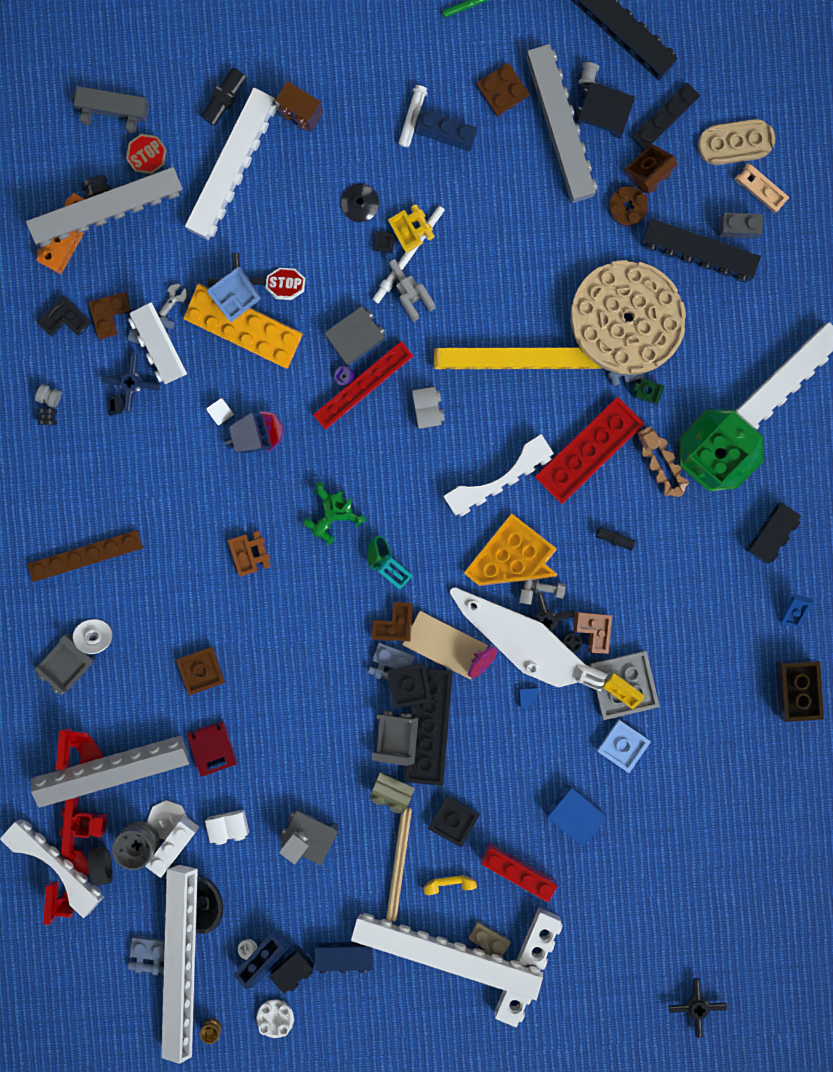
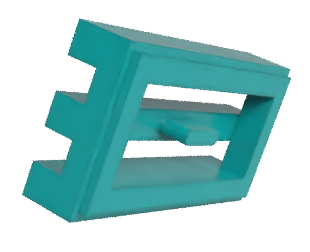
(385, 564)

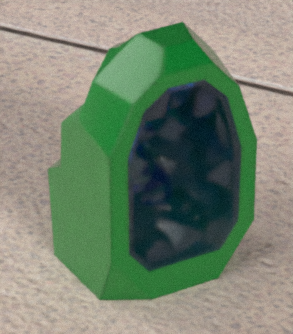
(377, 550)

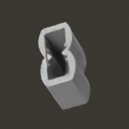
(427, 407)

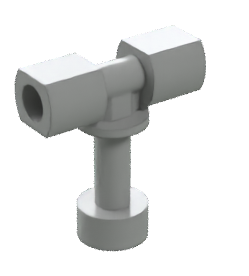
(532, 586)

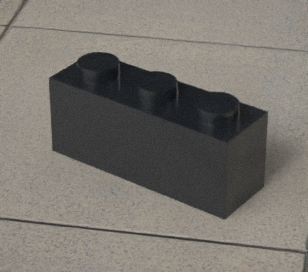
(774, 533)

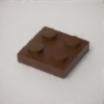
(502, 89)
(200, 670)

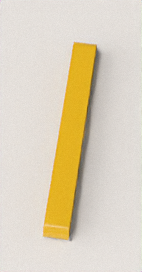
(512, 358)

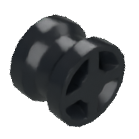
(47, 416)
(575, 641)

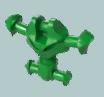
(335, 509)

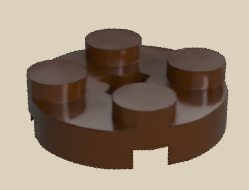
(626, 195)

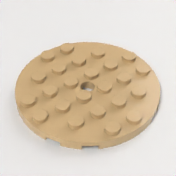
(601, 325)

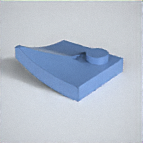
(234, 294)

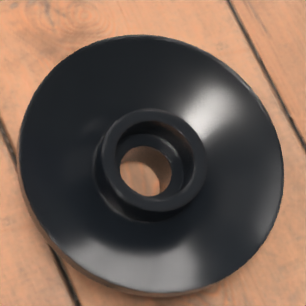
(364, 211)

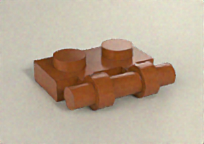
(244, 556)

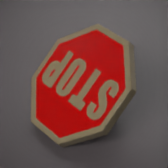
(146, 154)

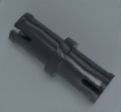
(615, 538)

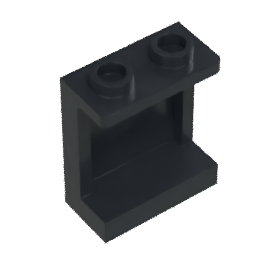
(605, 108)

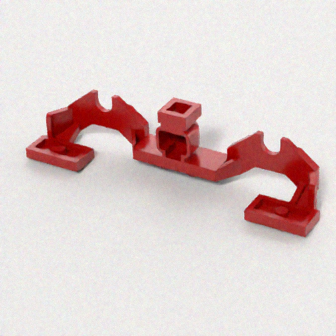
(75, 825)

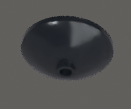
(208, 906)

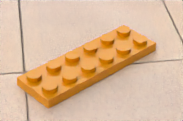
(250, 330)

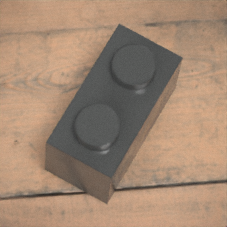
(740, 225)

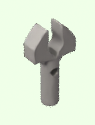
(172, 300)

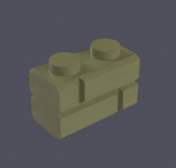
(391, 793)

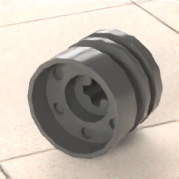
(130, 853)

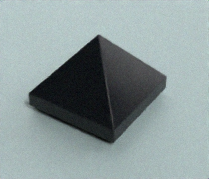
(115, 405)

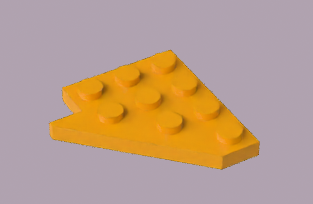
(512, 556)

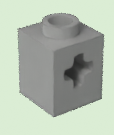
(295, 846)

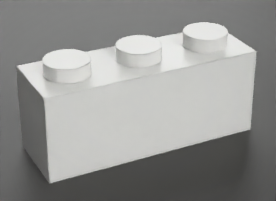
(172, 846)

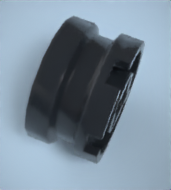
(95, 186)

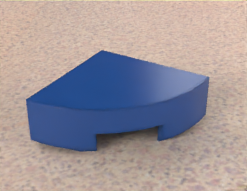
(528, 696)

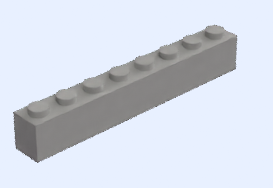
(561, 123)
(104, 206)
(109, 771)

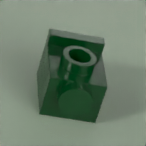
(653, 397)

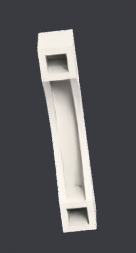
(532, 453)
(81, 894)

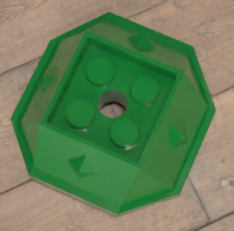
(721, 430)

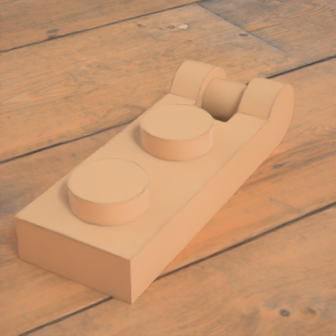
(762, 188)

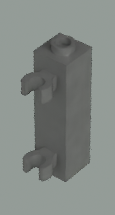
(110, 104)

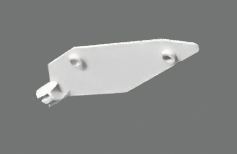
(527, 643)

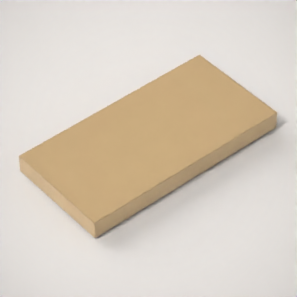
(443, 644)

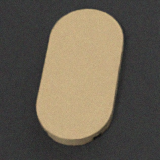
(736, 142)

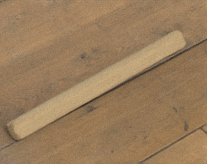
(398, 865)

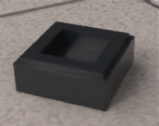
(384, 242)

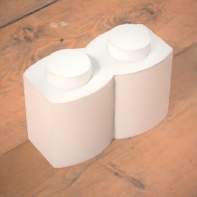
(227, 827)

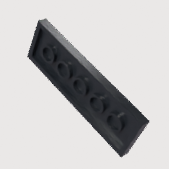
(432, 731)

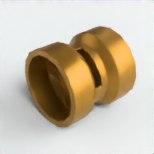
(208, 1034)

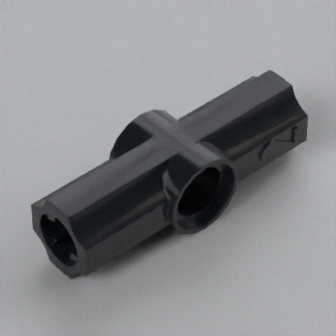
(223, 96)

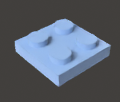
(623, 746)

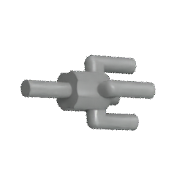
(411, 292)

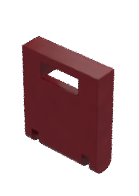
(212, 745)

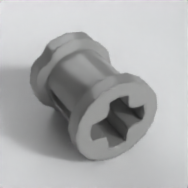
(589, 74)

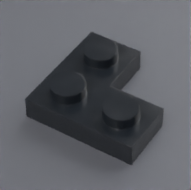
(64, 313)

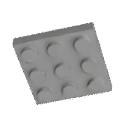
(635, 671)

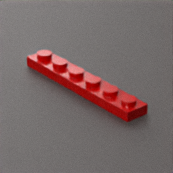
(363, 385)

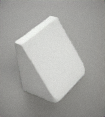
(220, 411)

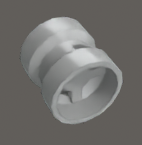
(49, 396)

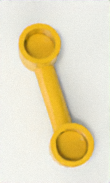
(467, 883)

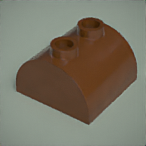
(650, 168)

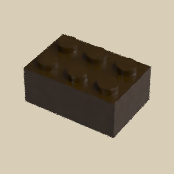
(799, 690)

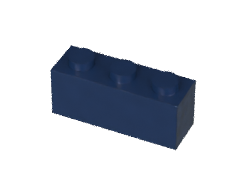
(446, 130)
(343, 957)
(262, 960)

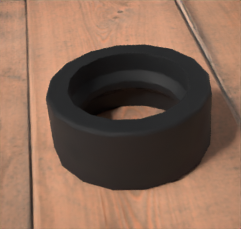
(100, 866)

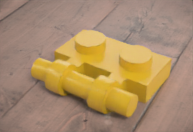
(405, 231)

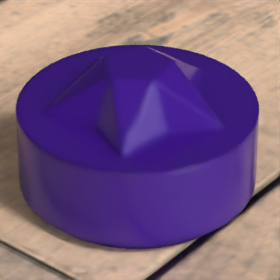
(344, 376)

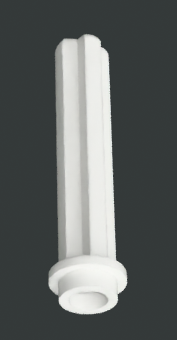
(412, 116)

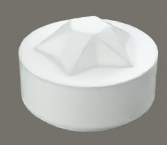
(246, 948)

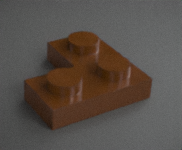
(103, 313)
(399, 628)

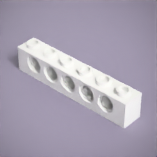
(543, 920)

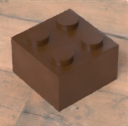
(299, 107)

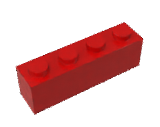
(519, 872)

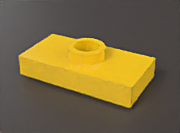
(623, 691)

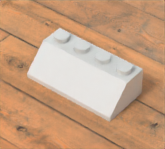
(157, 343)

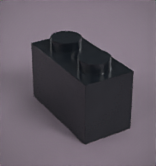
(292, 970)

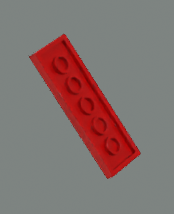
(589, 450)

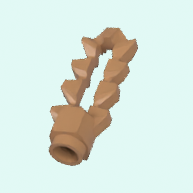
(651, 441)

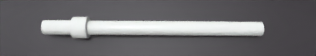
(386, 285)

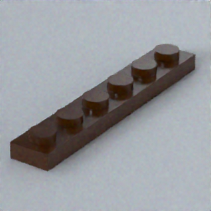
(85, 556)

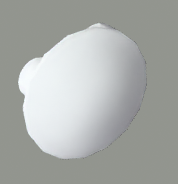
(275, 1018)

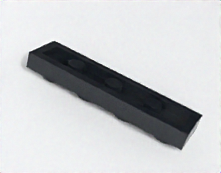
(665, 116)

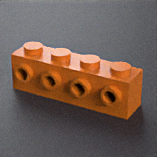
(58, 254)

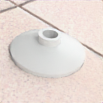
(89, 630)

